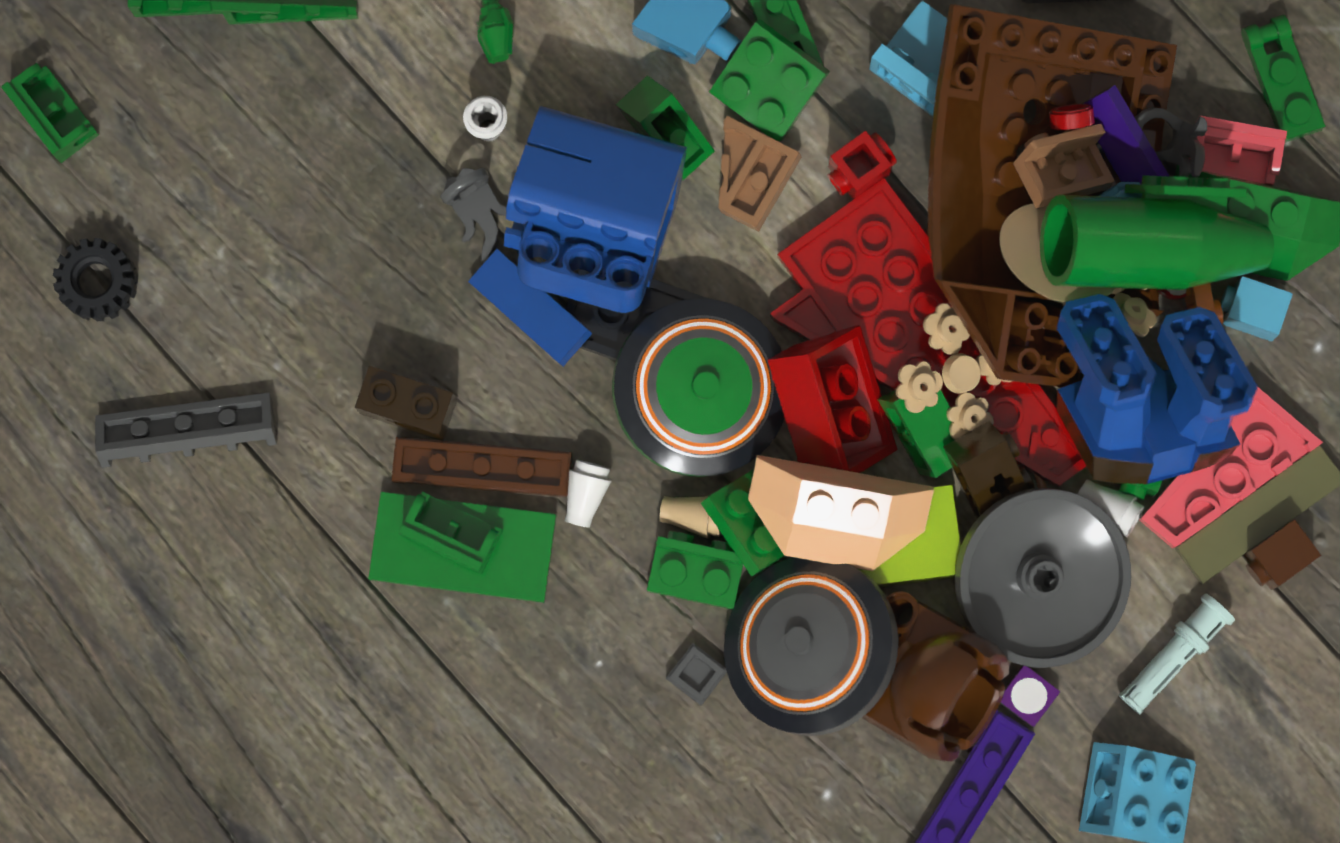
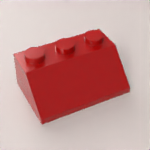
(833, 402)

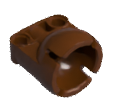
(939, 687)

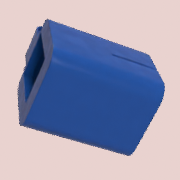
(592, 204)

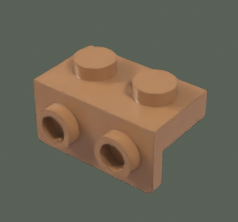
(1063, 165)

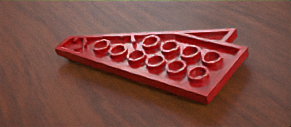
(877, 272)

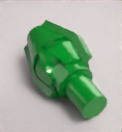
(495, 31)

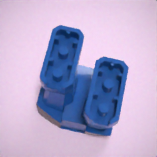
(1144, 420)

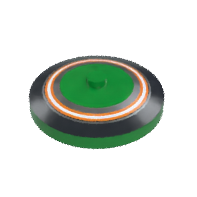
(698, 387)

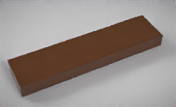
(481, 467)

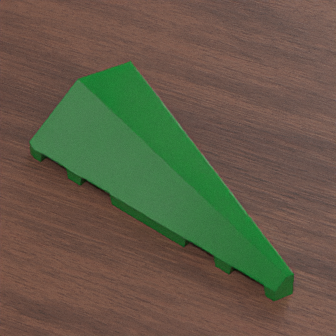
(250, 10)

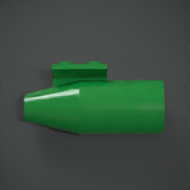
(1162, 241)

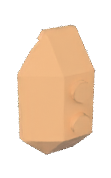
(837, 512)

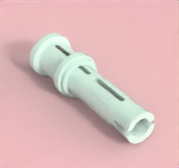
(1189, 639)

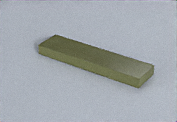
(1260, 515)

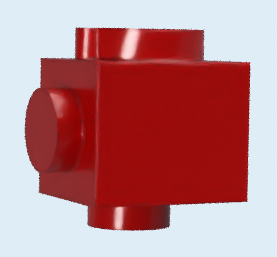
(860, 164)

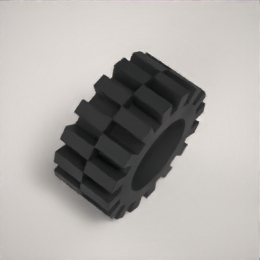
(69, 274)

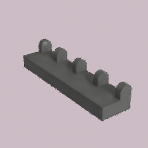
(184, 428)

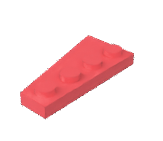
(1268, 446)

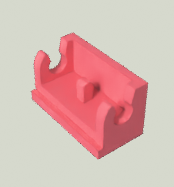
(1243, 150)

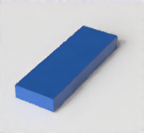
(530, 308)

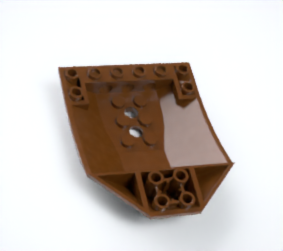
(984, 80)

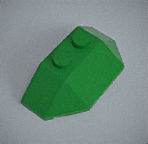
(1301, 223)

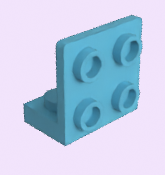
(914, 56)
(1137, 794)

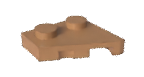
(752, 173)

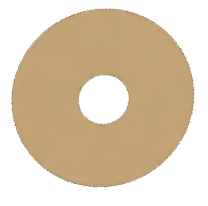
(1022, 254)

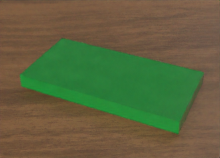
(514, 571)

